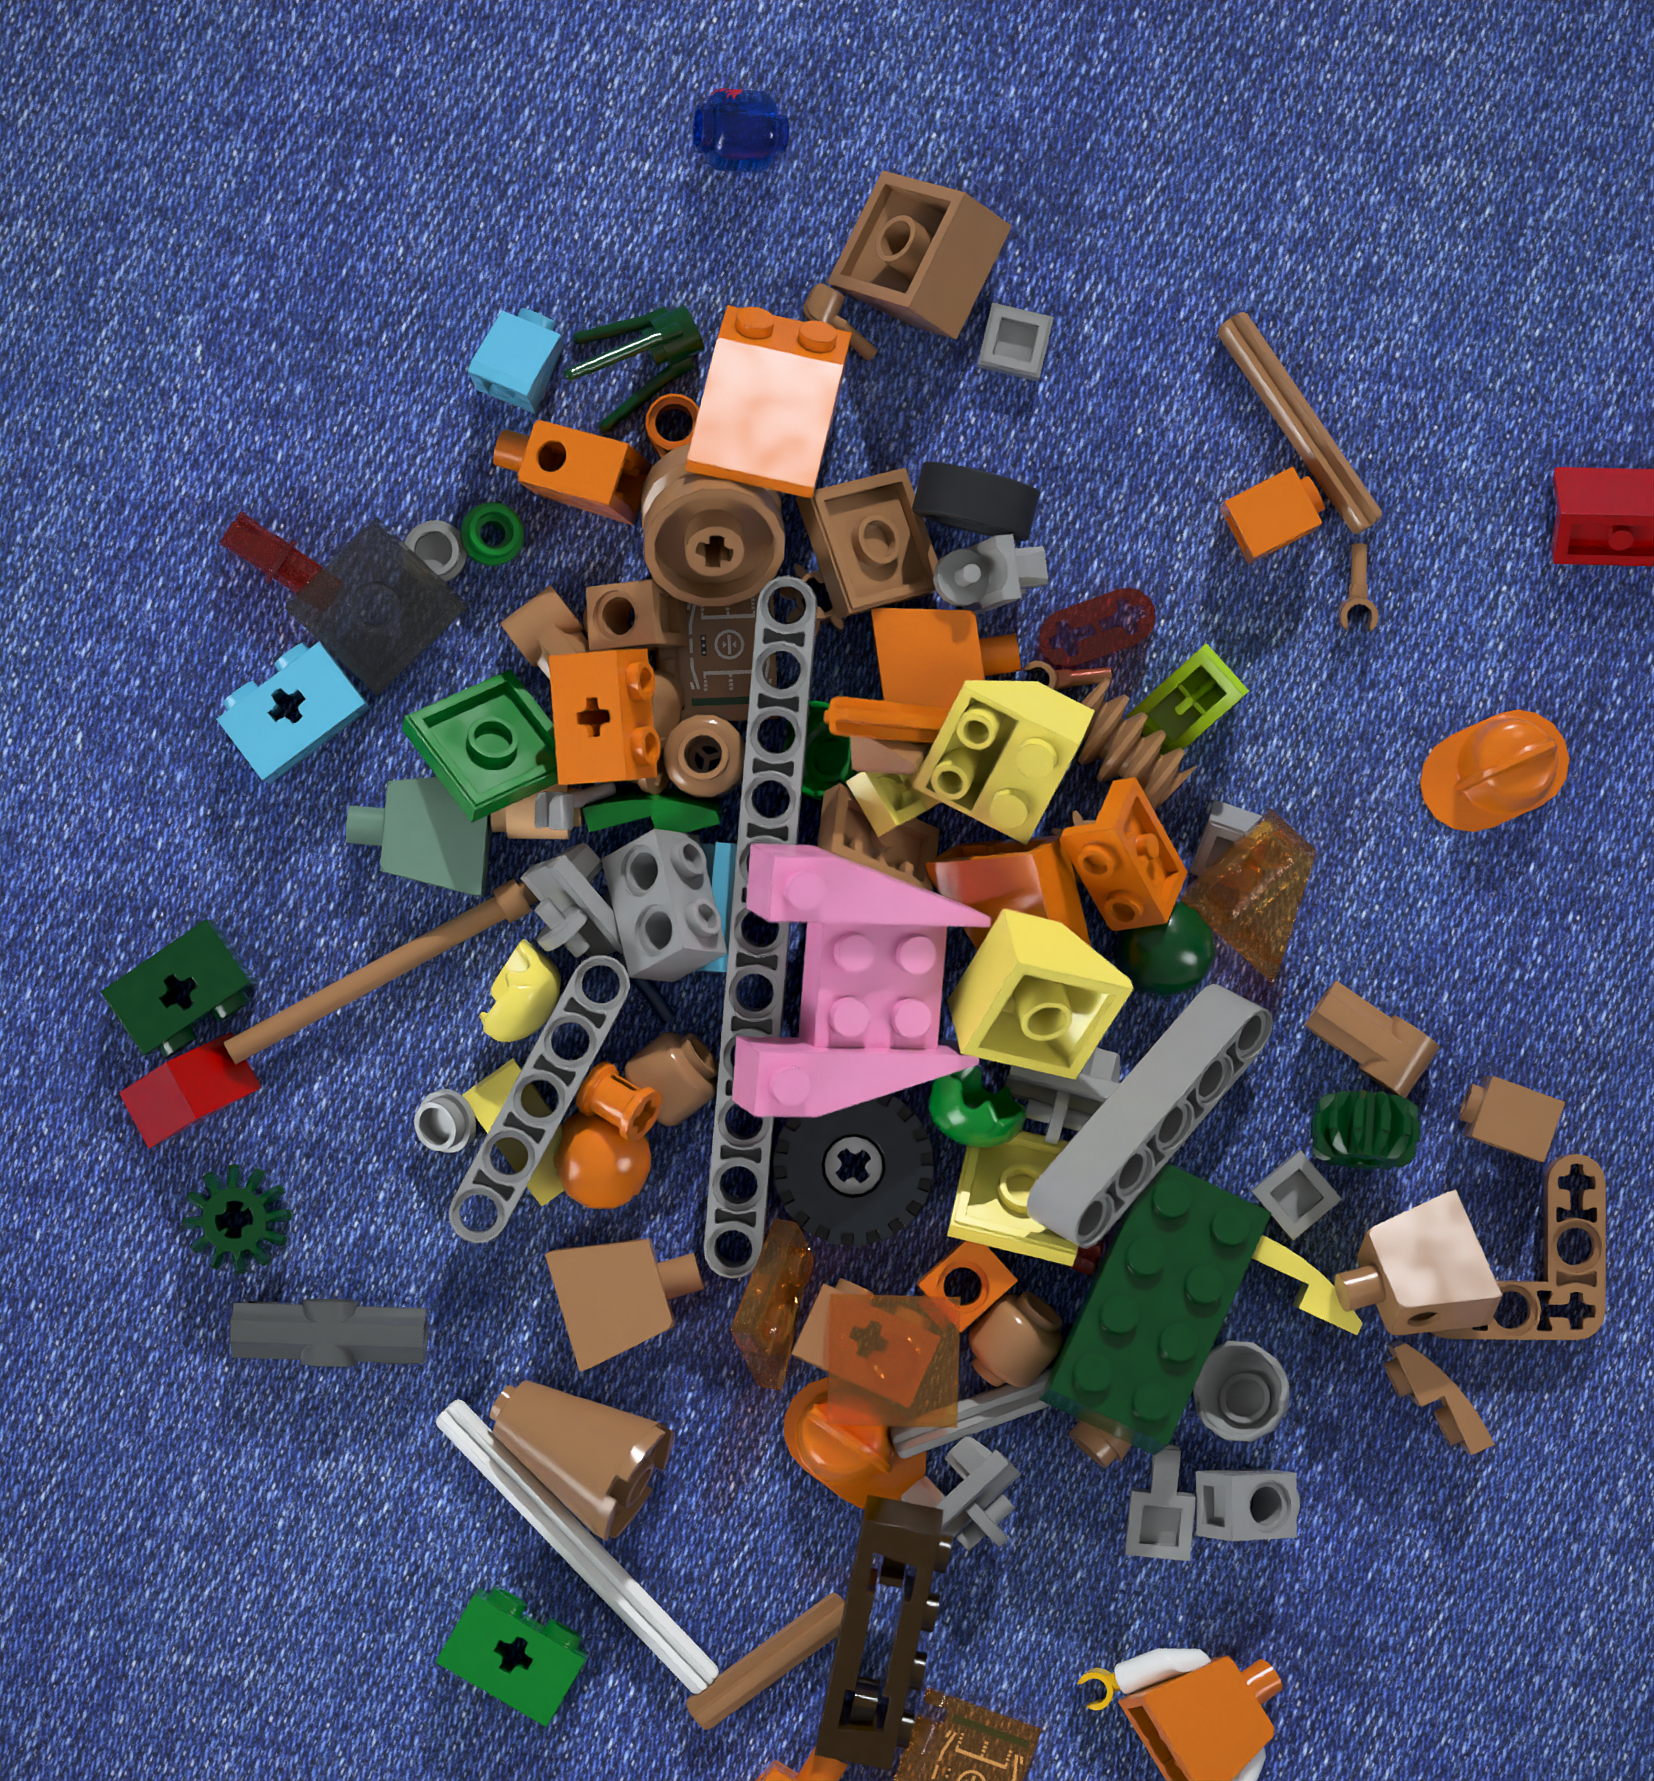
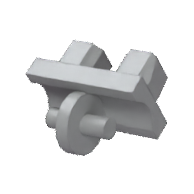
(989, 574)
(571, 905)
(1066, 1100)
(984, 1480)

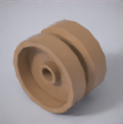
(708, 534)

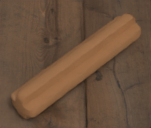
(767, 1662)

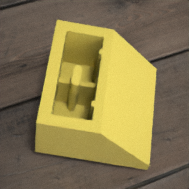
(1004, 753)

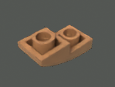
(1425, 1382)

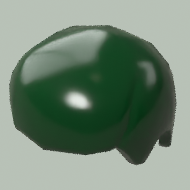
(1168, 956)

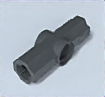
(329, 1332)

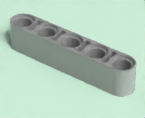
(1149, 1115)
(518, 1123)

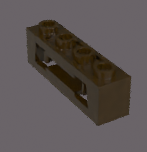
(862, 1728)

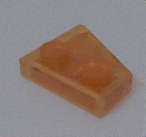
(1256, 891)

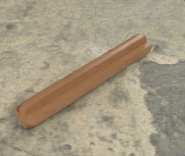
(1299, 423)

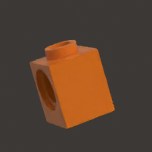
(1273, 514)
(993, 1276)

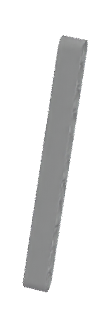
(745, 956)

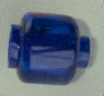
(739, 130)

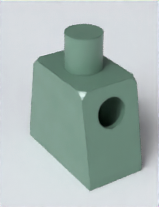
(425, 836)

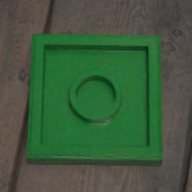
(486, 744)

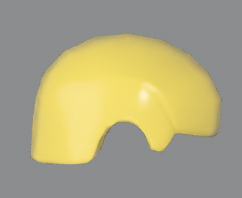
(524, 995)

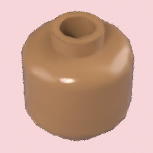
(689, 740)
(678, 1069)
(1015, 1339)

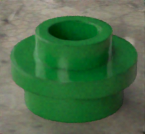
(500, 517)

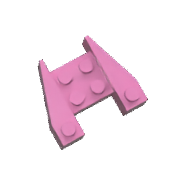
(865, 985)

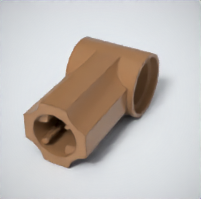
(545, 628)
(1384, 1047)

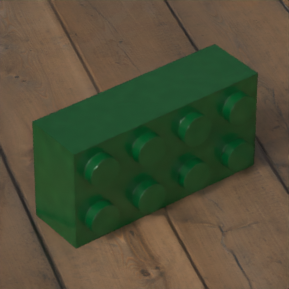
(1155, 1308)

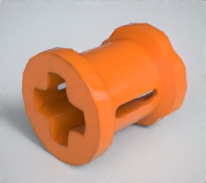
(618, 1101)

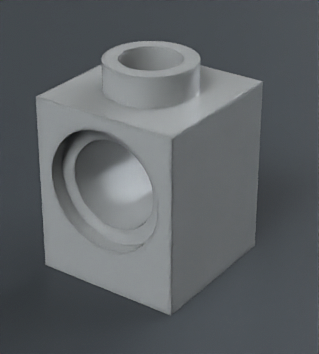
(1225, 1501)

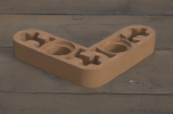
(1559, 1277)

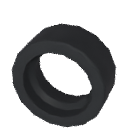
(975, 500)

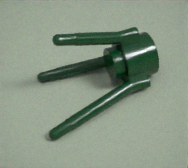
(666, 338)

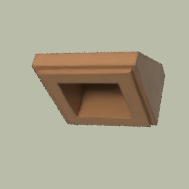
(887, 755)

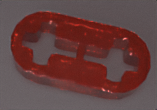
(1091, 613)

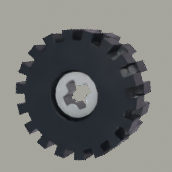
(847, 1209)

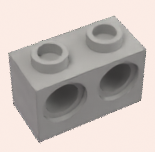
(664, 905)

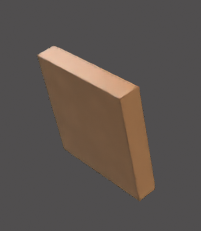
(869, 542)

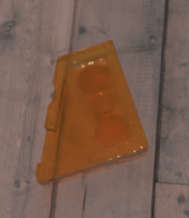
(772, 1303)

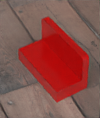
(1603, 516)

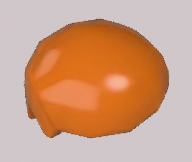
(599, 1164)

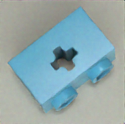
(280, 744)

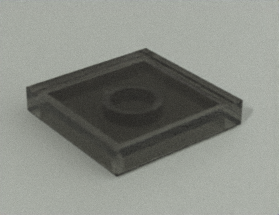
(376, 605)

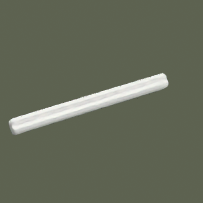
(577, 1547)

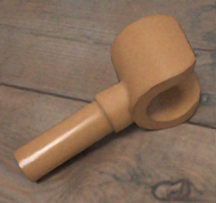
(824, 305)
(1358, 589)
(1065, 678)

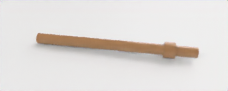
(509, 901)

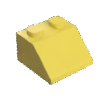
(1036, 997)

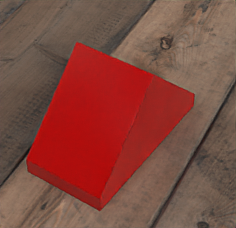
(188, 1090)

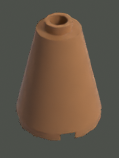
(583, 1451)

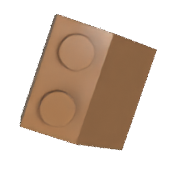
(920, 253)

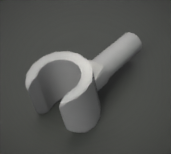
(557, 808)

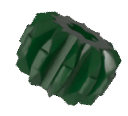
(1365, 1130)
(223, 1202)

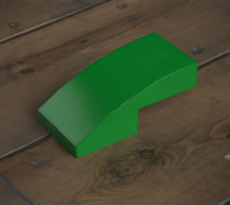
(669, 810)

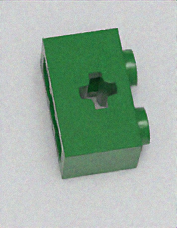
(529, 1686)

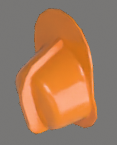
(1494, 771)
(847, 1457)

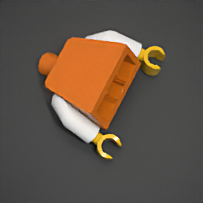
(1195, 1711)

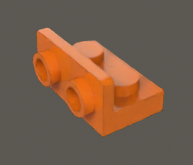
(1127, 860)

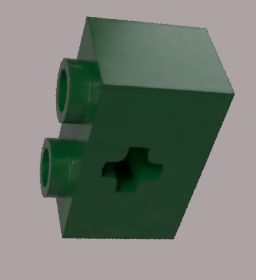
(143, 993)

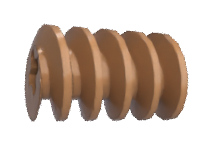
(1127, 751)

